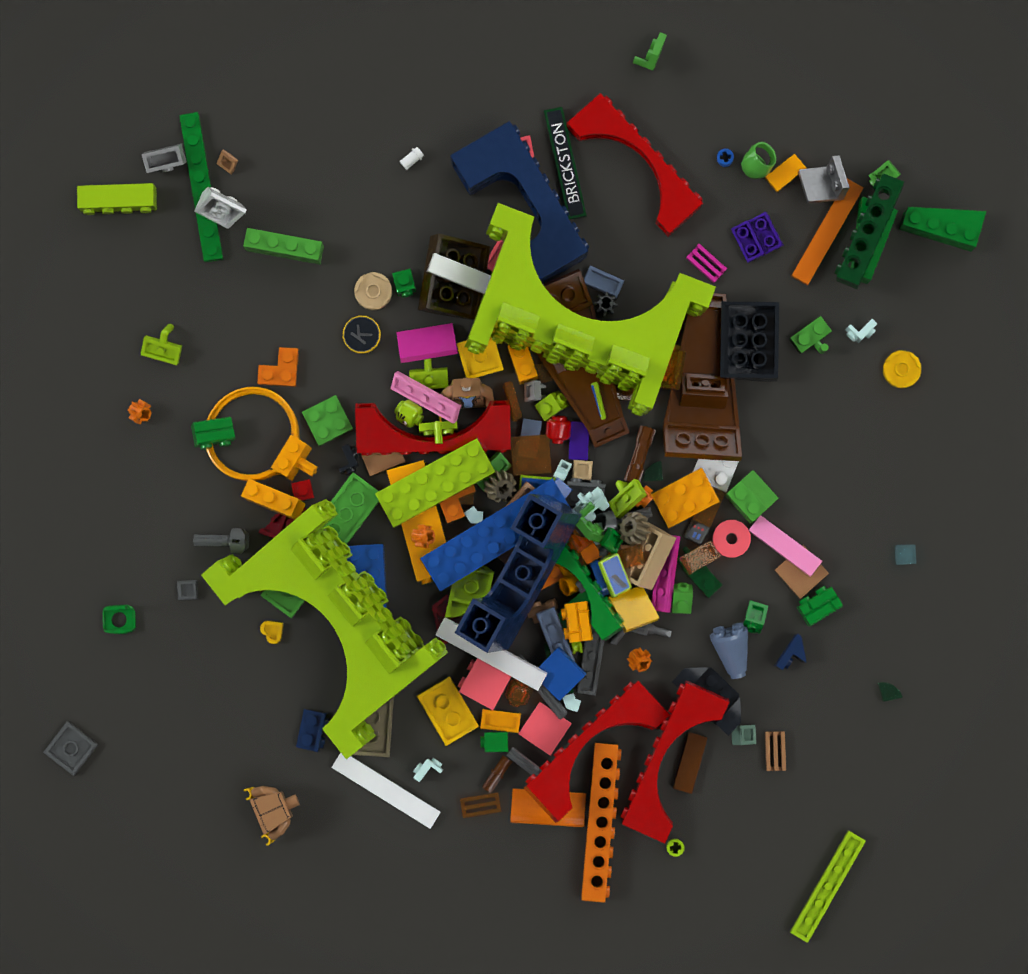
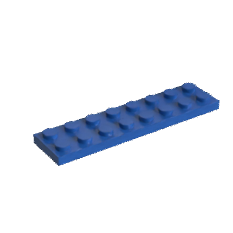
(481, 542)

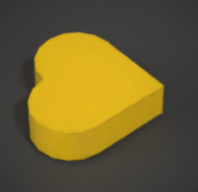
(272, 630)

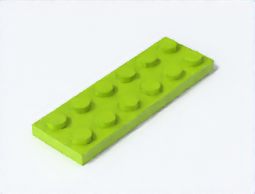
(435, 483)

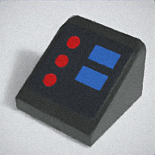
(696, 532)

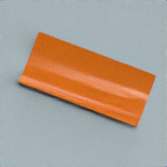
(528, 811)

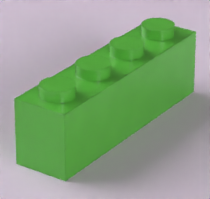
(283, 246)

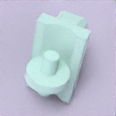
(597, 498)

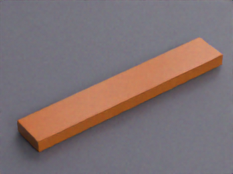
(826, 234)

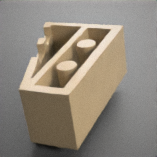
(655, 553)

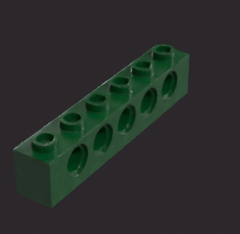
(891, 187)

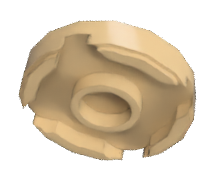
(373, 291)

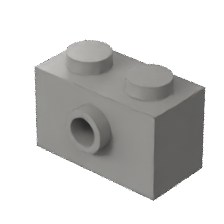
(164, 158)

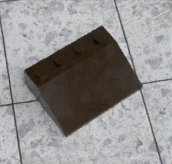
(444, 296)

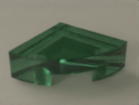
(653, 473)
(889, 691)

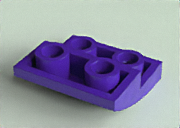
(757, 237)

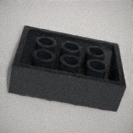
(749, 341)

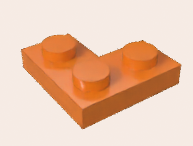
(285, 373)
(452, 508)

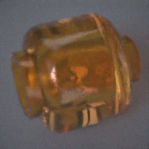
(518, 693)

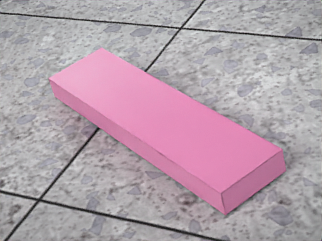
(425, 397)
(785, 546)

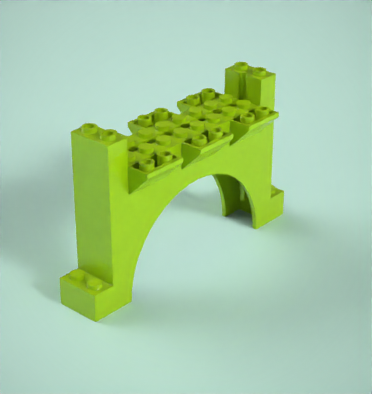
(621, 352)
(378, 650)

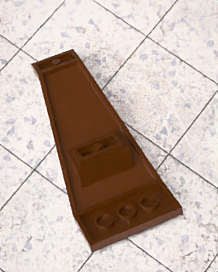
(576, 385)
(704, 411)

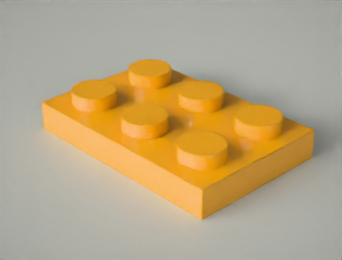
(685, 498)

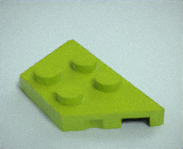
(464, 590)

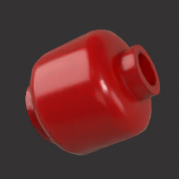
(558, 429)

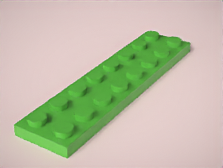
(354, 505)

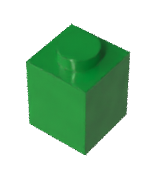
(495, 741)

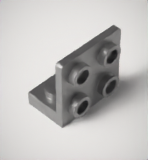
(825, 183)

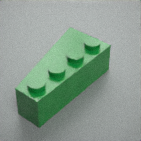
(946, 226)
(878, 251)

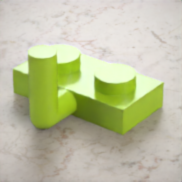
(162, 349)
(430, 377)
(436, 428)
(627, 498)

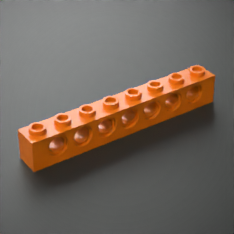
(589, 891)

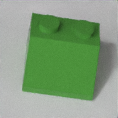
(751, 496)

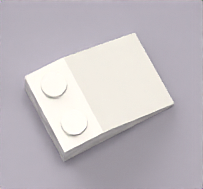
(219, 208)

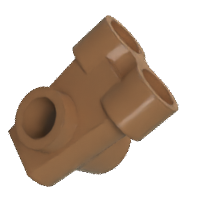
(537, 607)

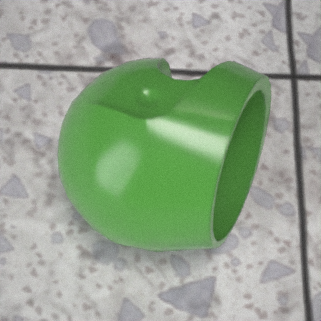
(754, 165)

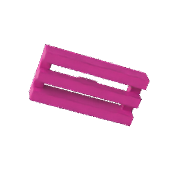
(694, 252)

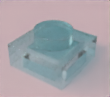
(905, 554)

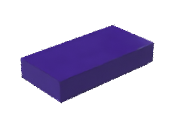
(578, 442)

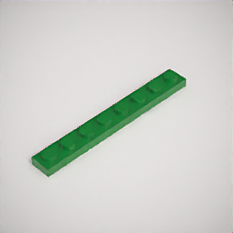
(199, 182)

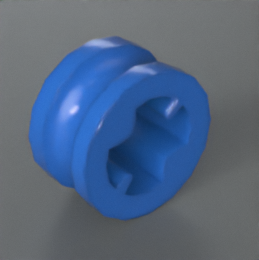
(729, 153)

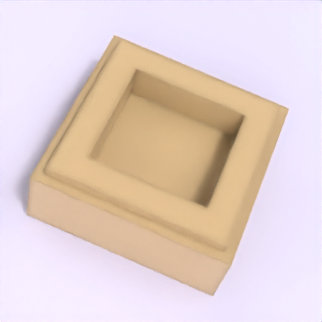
(582, 470)

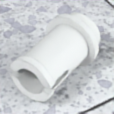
(411, 158)

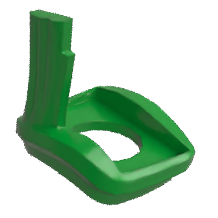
(108, 613)

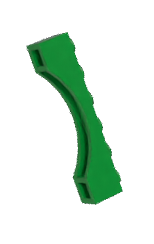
(603, 619)

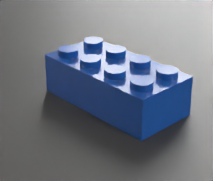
(372, 560)

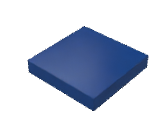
(561, 673)

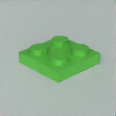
(327, 420)

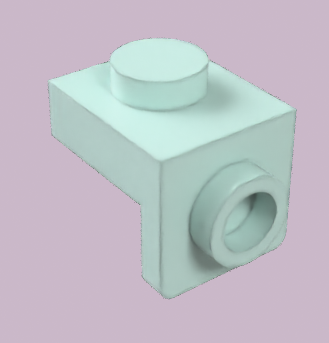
(866, 331)
(422, 769)

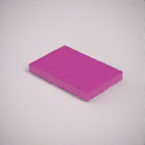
(426, 343)

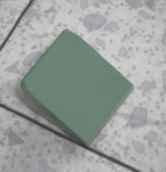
(744, 735)

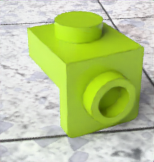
(551, 405)

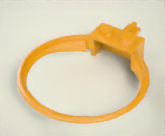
(290, 458)

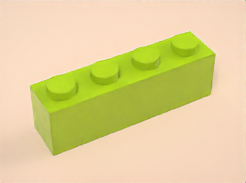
(117, 198)

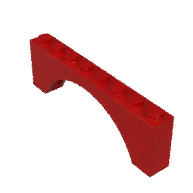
(603, 121)
(380, 436)
(692, 708)
(551, 785)

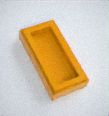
(785, 173)
(500, 721)

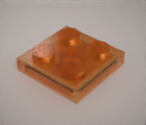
(530, 455)

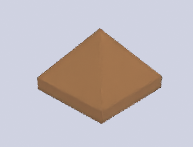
(227, 161)

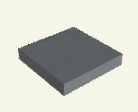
(70, 748)

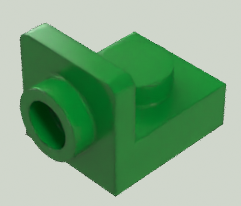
(404, 283)
(755, 617)

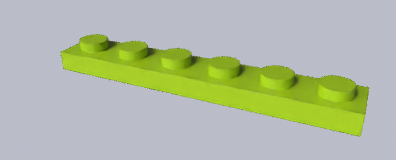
(827, 886)

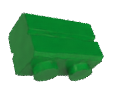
(213, 432)
(819, 606)

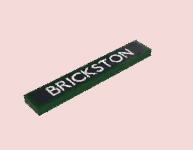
(565, 163)

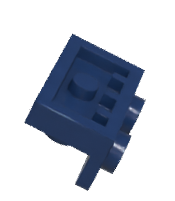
(311, 730)

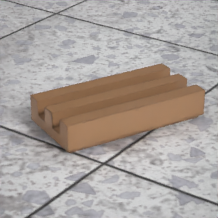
(775, 751)

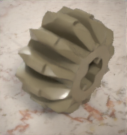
(500, 486)
(634, 528)

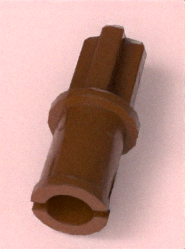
(496, 774)

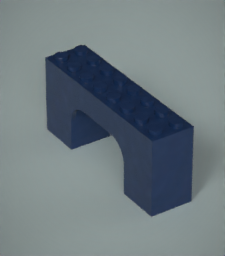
(507, 158)
(497, 617)

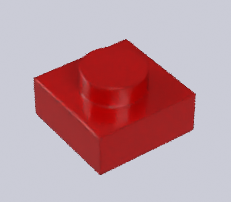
(303, 490)

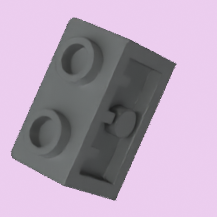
(577, 486)

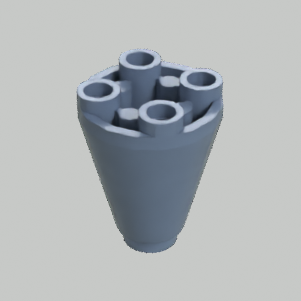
(732, 648)

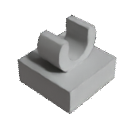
(532, 391)

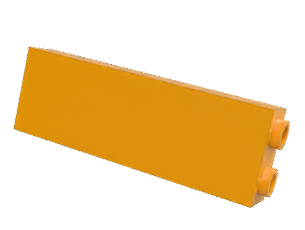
(429, 518)

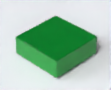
(611, 541)

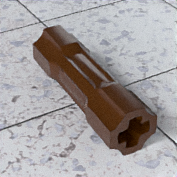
(643, 443)

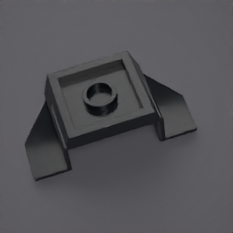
(712, 681)

